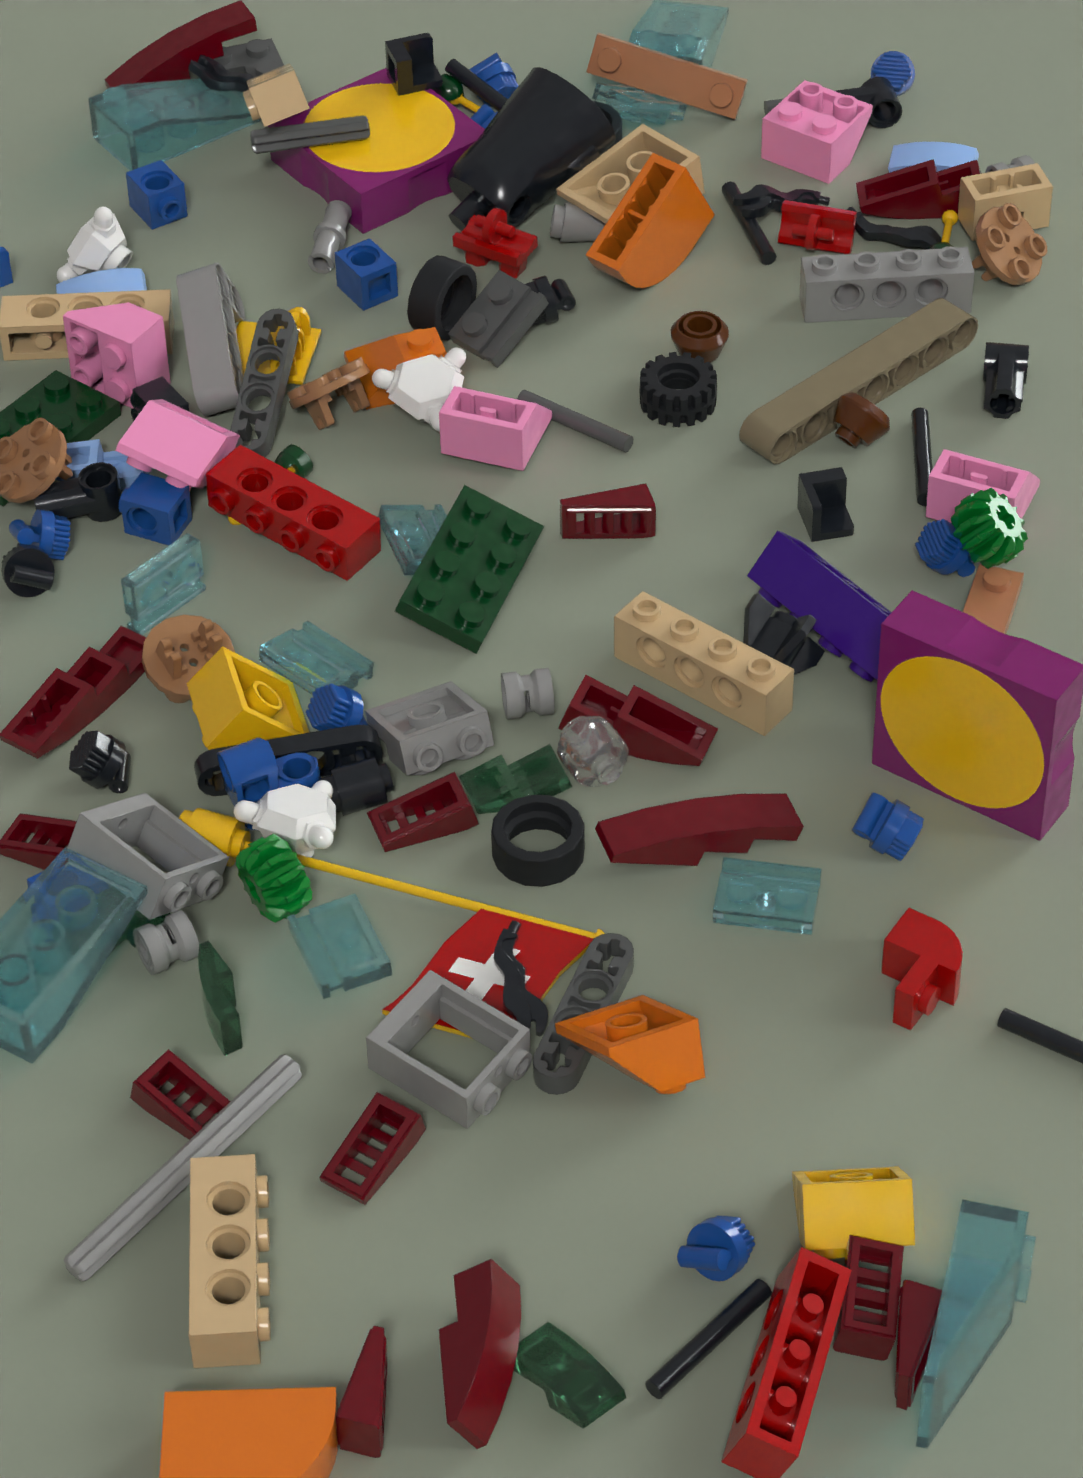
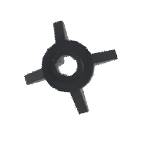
(781, 635)

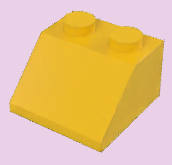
(243, 702)
(853, 1202)

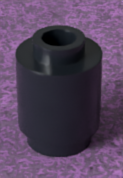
(359, 785)

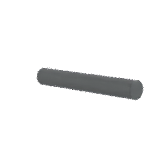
(581, 422)

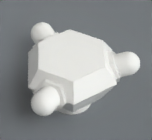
(96, 247)
(423, 384)
(295, 814)

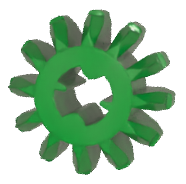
(989, 528)
(274, 878)

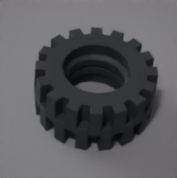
(690, 375)

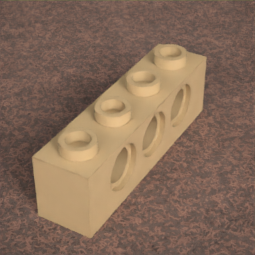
(275, 95)
(35, 326)
(703, 663)
(226, 1261)

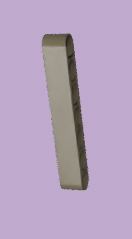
(871, 371)

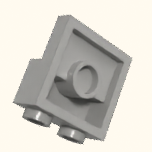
(431, 728)

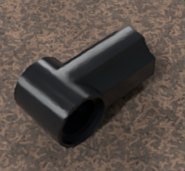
(880, 94)
(1004, 376)
(91, 494)

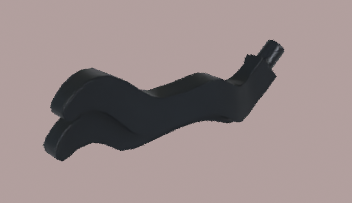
(217, 77)
(765, 198)
(910, 237)
(516, 999)

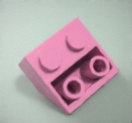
(814, 131)
(116, 348)
(491, 428)
(175, 444)
(960, 475)

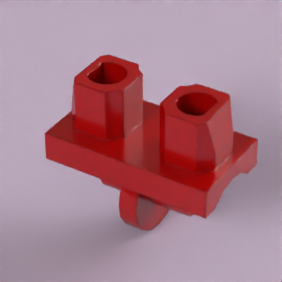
(817, 227)
(495, 240)

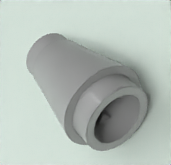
(573, 224)

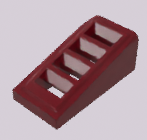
(634, 519)
(443, 822)
(36, 852)
(173, 1070)
(378, 1112)
(915, 1330)
(862, 1331)
(362, 1408)

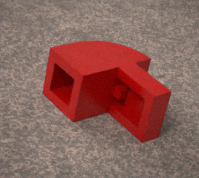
(925, 961)

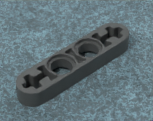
(269, 385)
(588, 975)

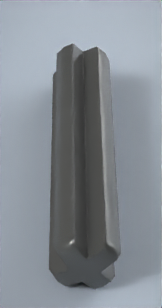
(310, 134)

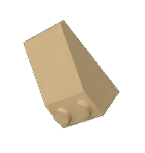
(608, 178)

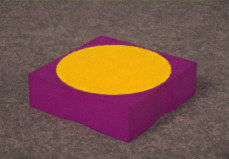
(399, 165)
(976, 714)

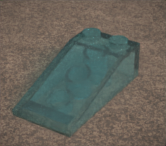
(682, 30)
(164, 119)
(56, 946)
(975, 1305)

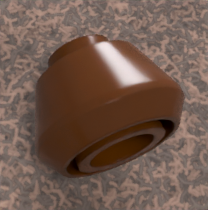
(700, 335)
(859, 420)

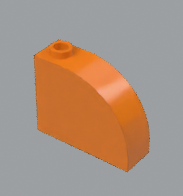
(652, 225)
(249, 1433)

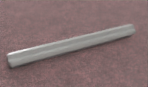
(175, 1173)

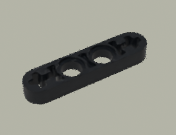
(343, 739)

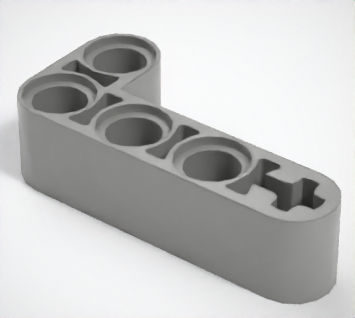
(209, 314)

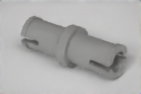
(329, 236)

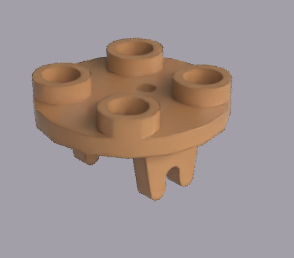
(1008, 246)
(316, 395)
(32, 461)
(168, 665)

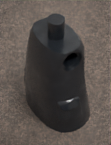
(529, 149)

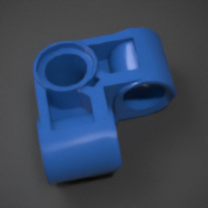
(252, 770)

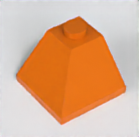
(389, 353)
(642, 1041)

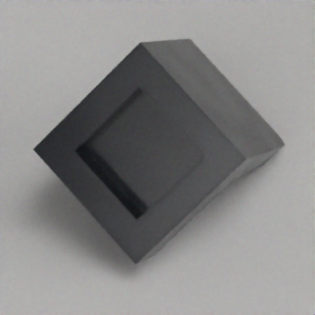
(412, 64)
(823, 504)

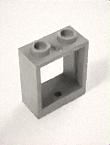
(140, 821)
(415, 1015)

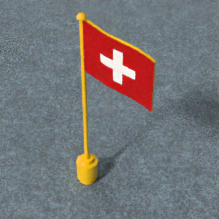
(468, 954)

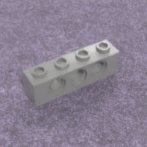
(883, 283)

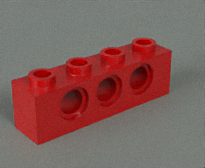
(293, 512)
(787, 1366)

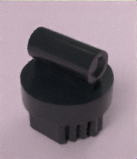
(557, 295)
(27, 570)
(101, 761)

